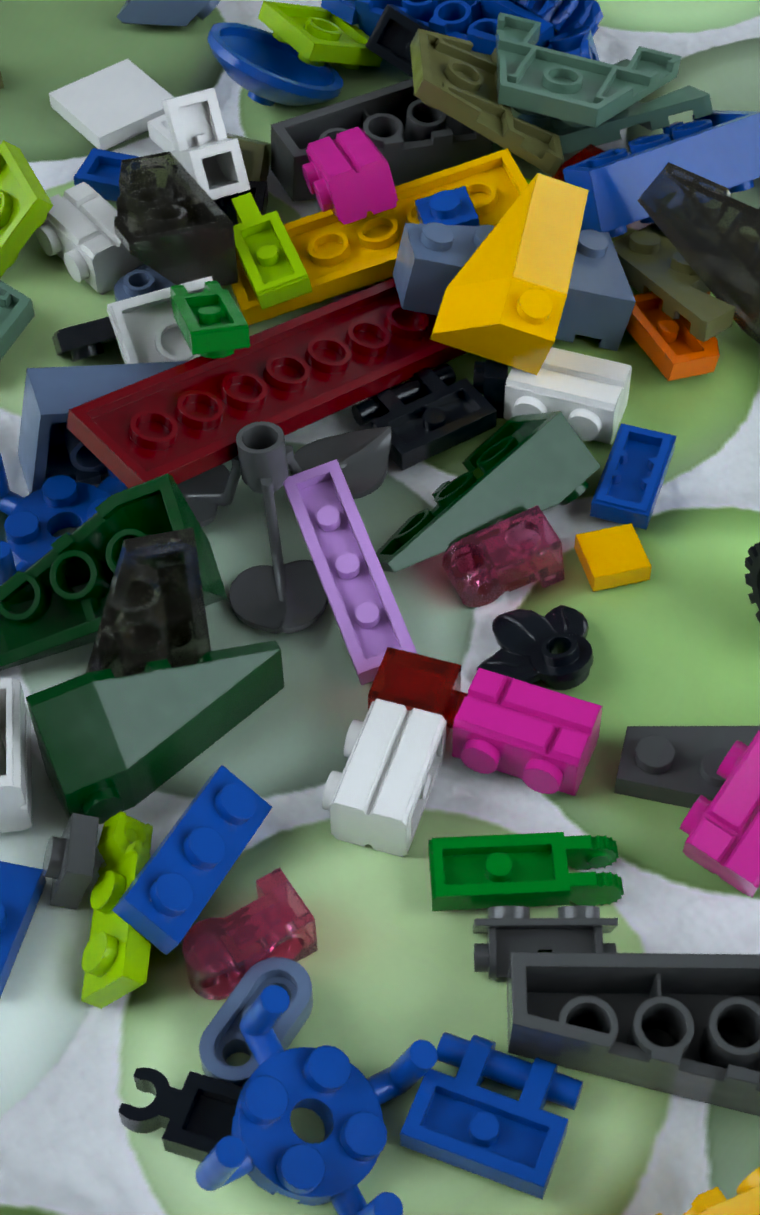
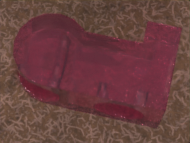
(505, 558)
(224, 949)

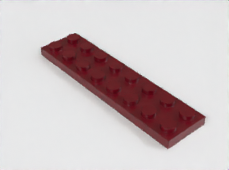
(287, 376)

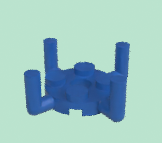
(44, 512)
(333, 1089)

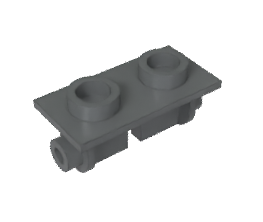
(512, 930)

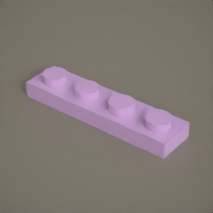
(347, 567)

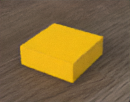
(612, 557)

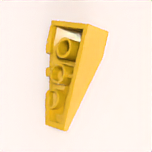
(517, 280)

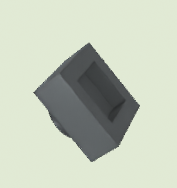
(71, 861)

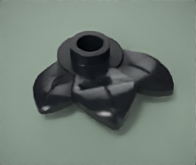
(542, 647)

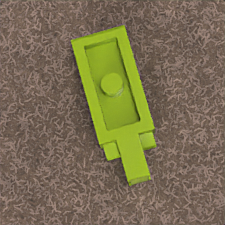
(267, 254)
(116, 953)

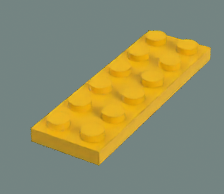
(366, 250)

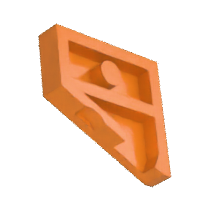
(669, 341)

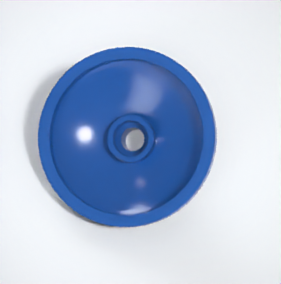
(270, 67)

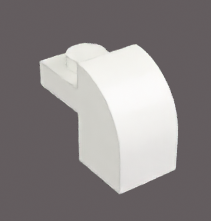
(203, 143)

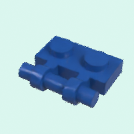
(486, 1130)

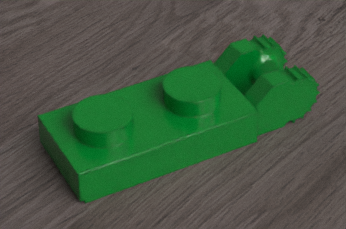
(210, 320)
(521, 871)

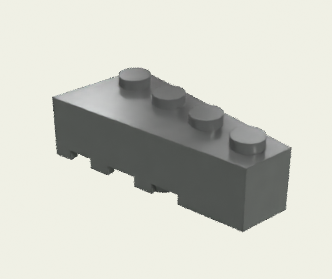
(400, 125)
(643, 1020)

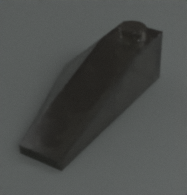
(173, 222)
(713, 236)
(153, 606)

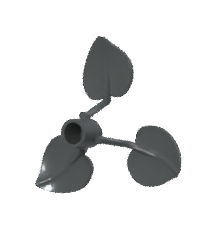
(289, 594)

